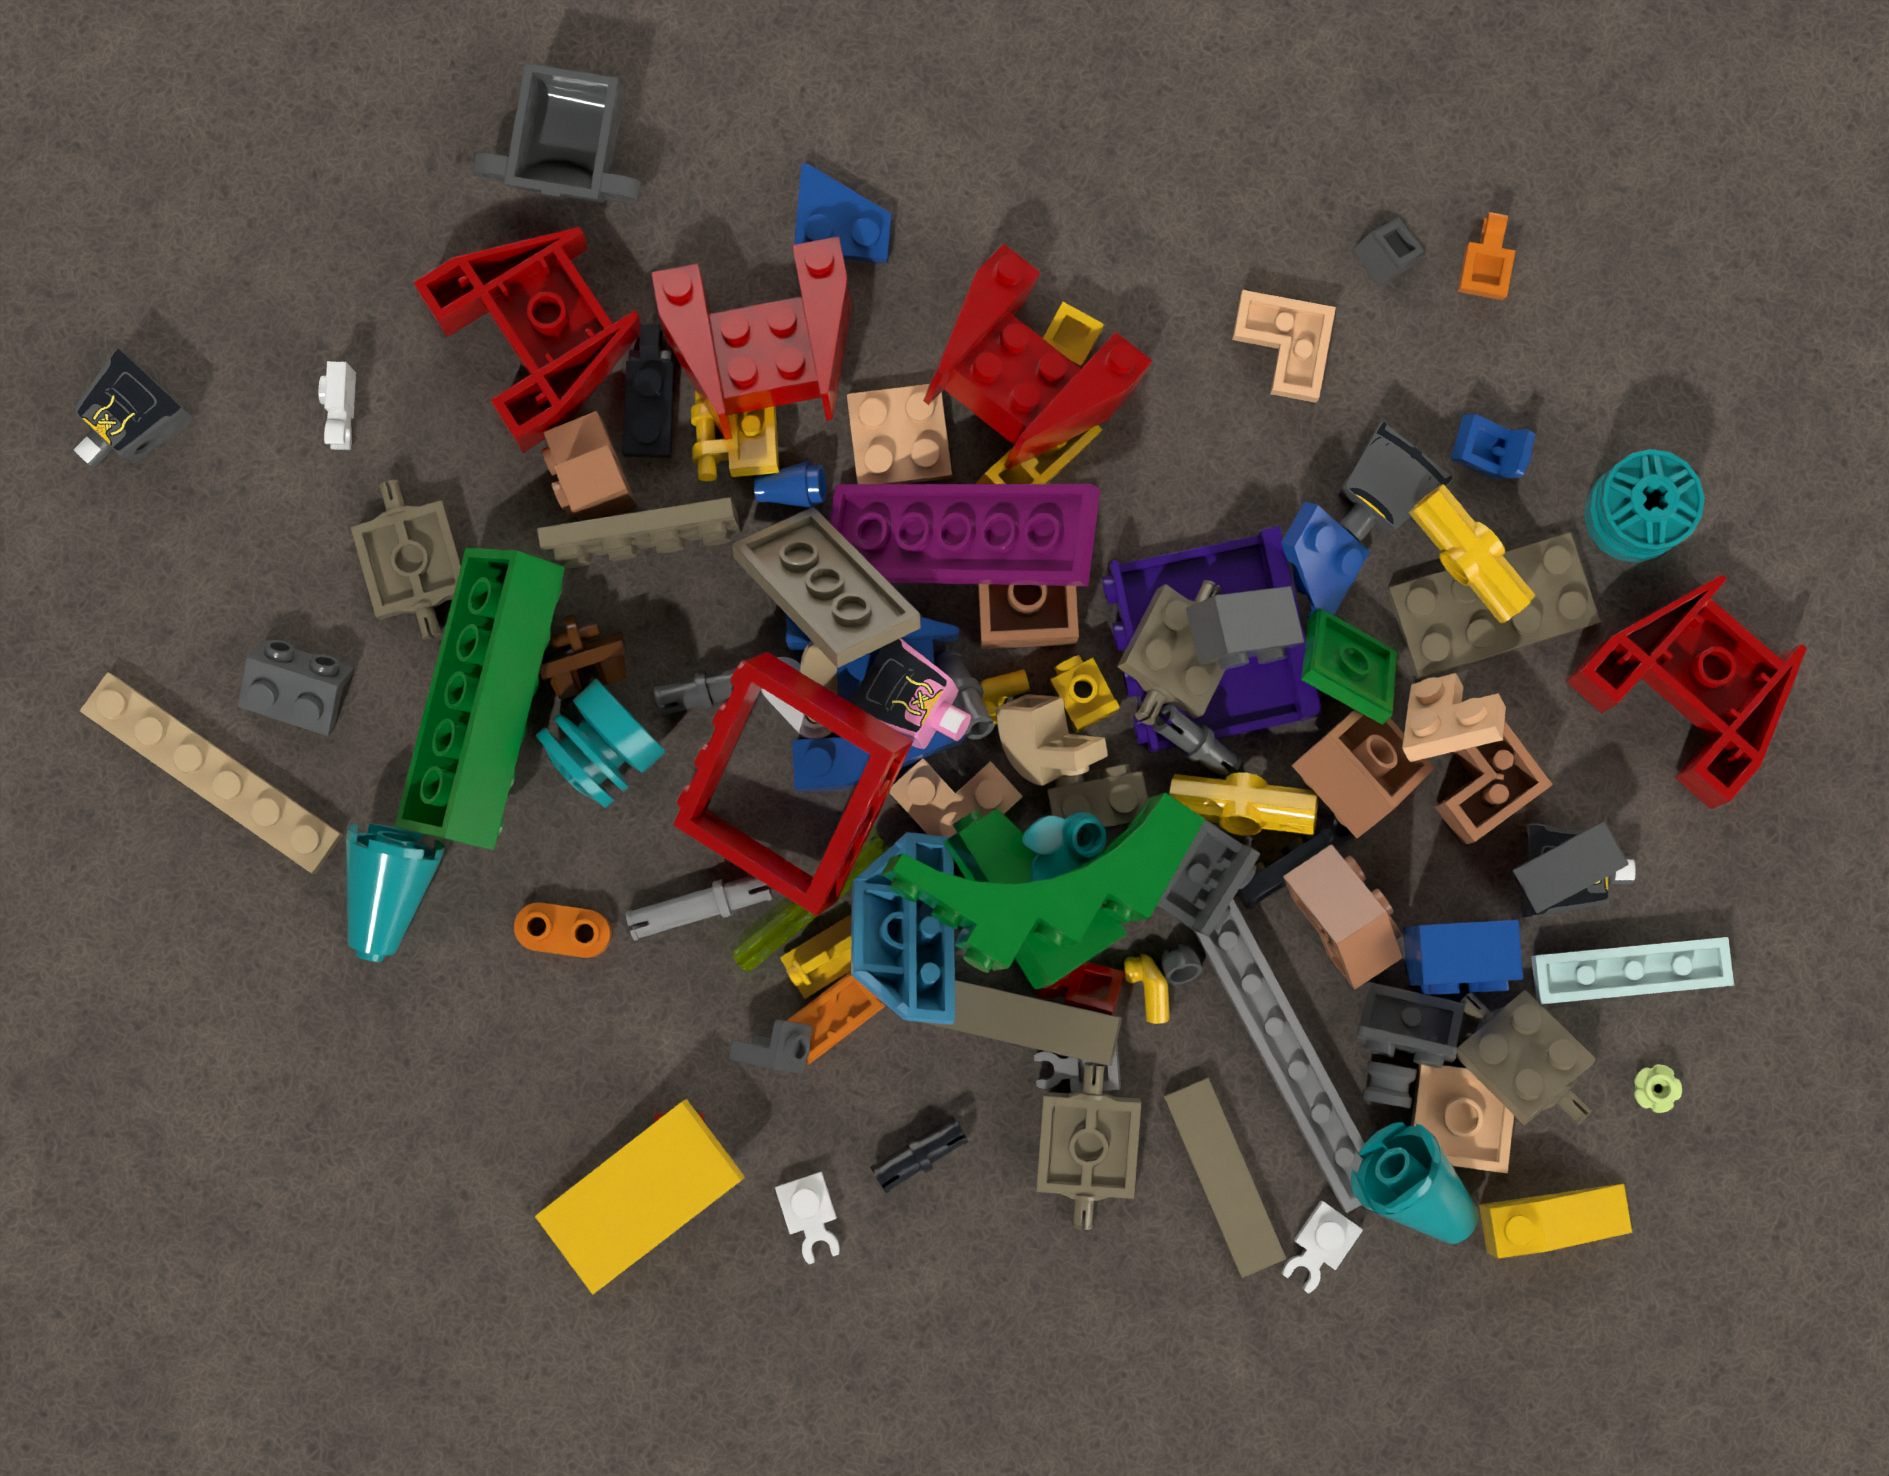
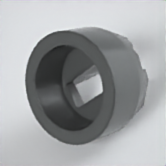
(1178, 959)

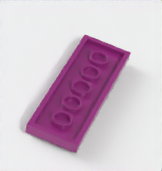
(971, 531)

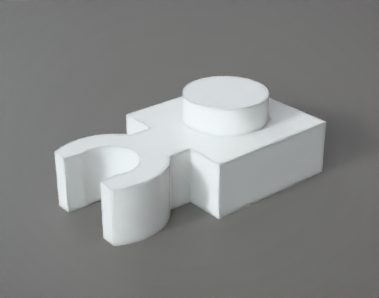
(338, 395)
(807, 1208)
(1326, 1239)

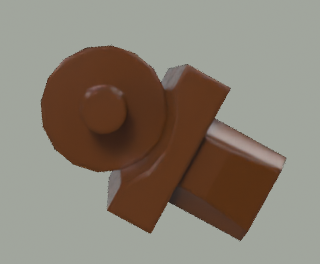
(564, 665)

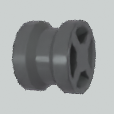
(1389, 1084)

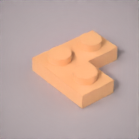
(1298, 332)
(1444, 724)
(936, 805)

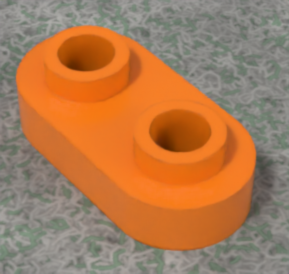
(562, 930)

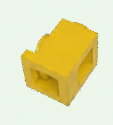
(1083, 711)

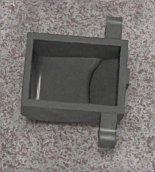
(563, 138)

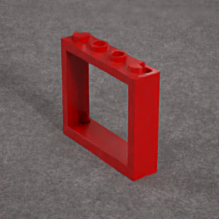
(883, 743)

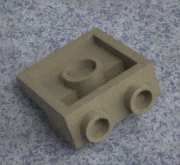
(1111, 799)

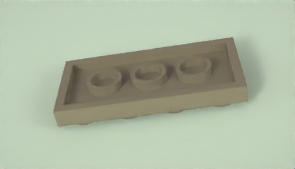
(625, 533)
(826, 587)
(1452, 627)

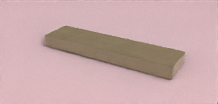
(1035, 1023)
(1224, 1177)

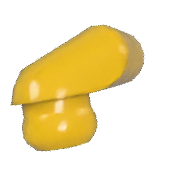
(1001, 687)
(1154, 984)

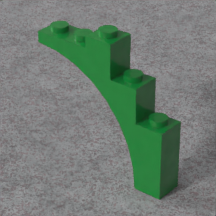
(999, 916)

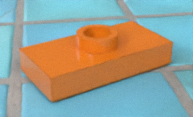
(837, 1014)

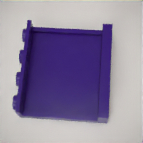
(1247, 695)

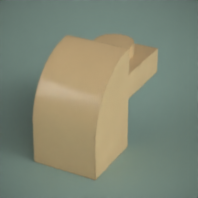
(1038, 740)

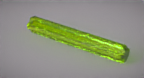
(795, 917)

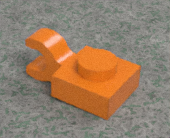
(1487, 265)

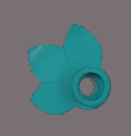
(1057, 846)

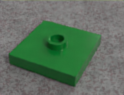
(1349, 665)

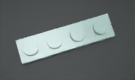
(1632, 970)

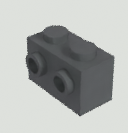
(1245, 626)

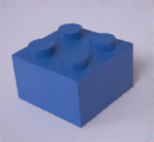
(1458, 953)

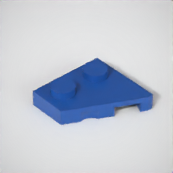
(833, 210)
(1322, 557)

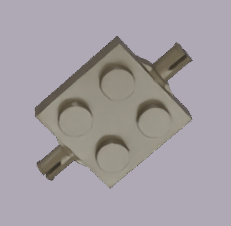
(409, 559)
(1166, 659)
(1525, 1057)
(1088, 1145)

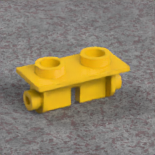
(820, 958)

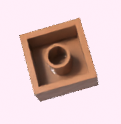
(1027, 615)
(1361, 770)

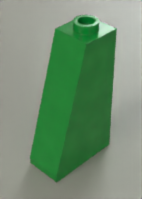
(993, 852)

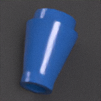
(793, 485)

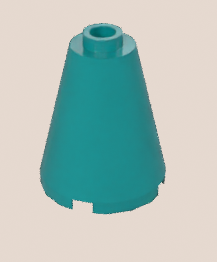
(385, 886)
(1414, 1184)

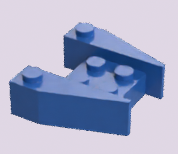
(835, 762)

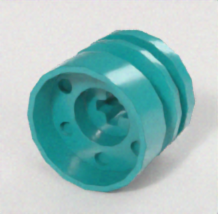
(1617, 512)
(600, 744)

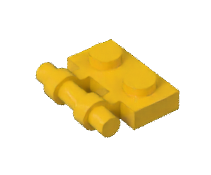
(750, 450)

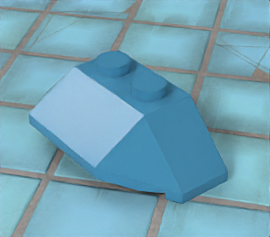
(898, 944)

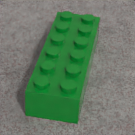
(480, 696)

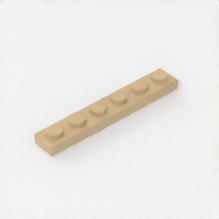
(211, 773)

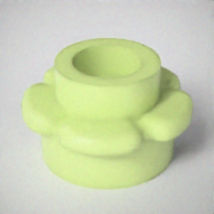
(1645, 1093)

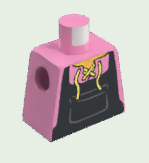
(911, 695)

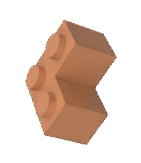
(587, 469)
(1501, 785)
(1346, 915)

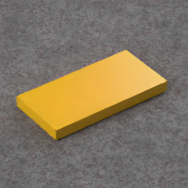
(639, 1196)

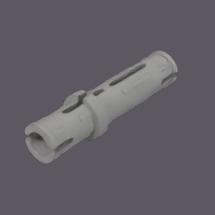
(698, 905)

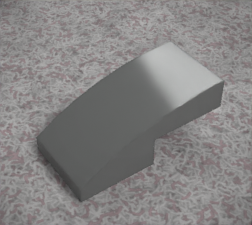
(1570, 867)

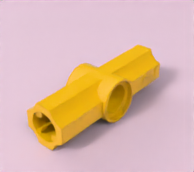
(1472, 554)
(1247, 803)

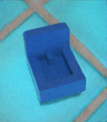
(1492, 448)

